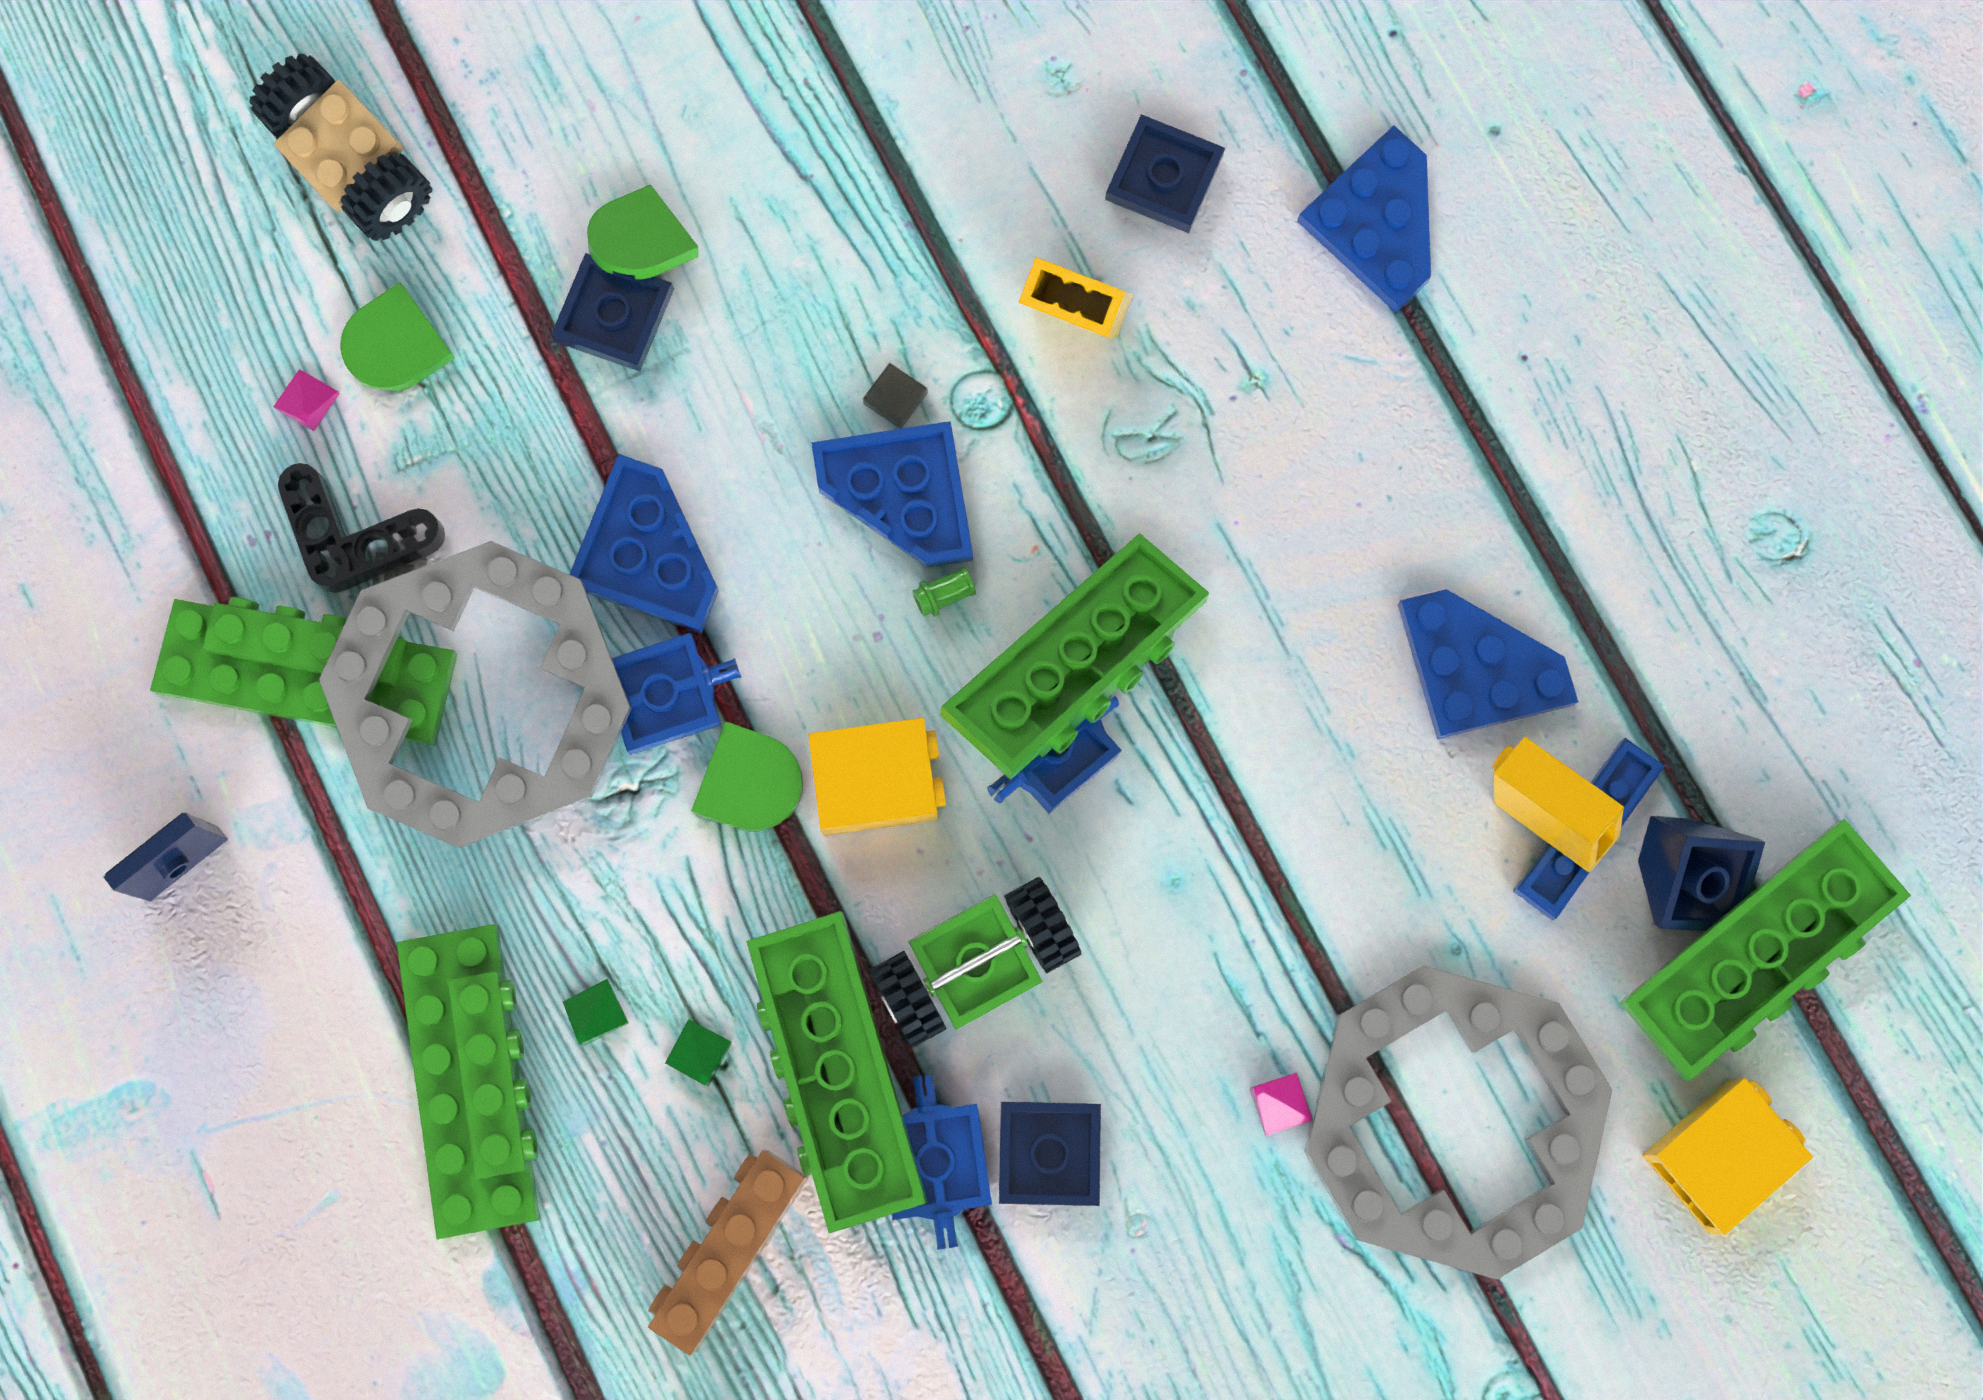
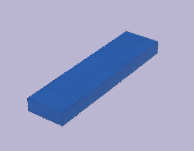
(1555, 877)

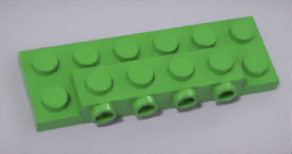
(1076, 658)
(275, 663)
(1765, 951)
(835, 1073)
(469, 1081)

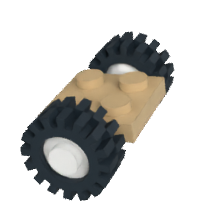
(340, 147)

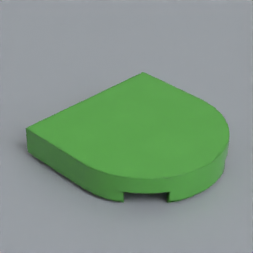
(638, 236)
(392, 343)
(749, 781)

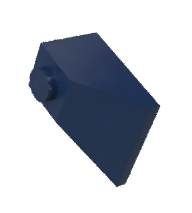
(1695, 871)

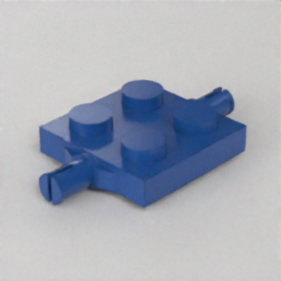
(669, 692)
(1060, 775)
(949, 1160)

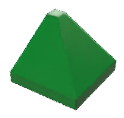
(595, 1013)
(698, 1052)

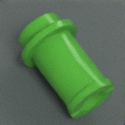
(943, 592)

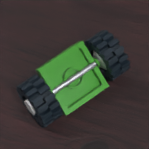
(976, 961)

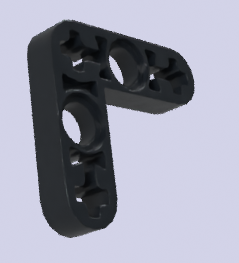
(350, 550)

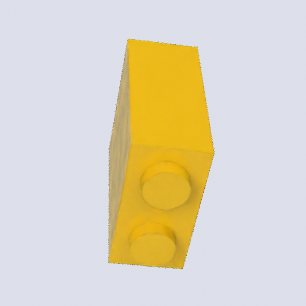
(1075, 298)
(875, 776)
(1556, 803)
(1728, 1155)

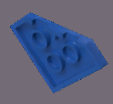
(1379, 219)
(901, 488)
(644, 550)
(1479, 667)

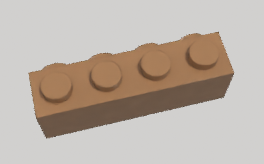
(729, 1250)

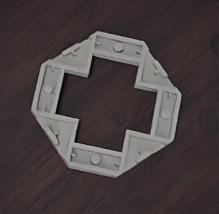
(440, 596)
(1563, 1149)

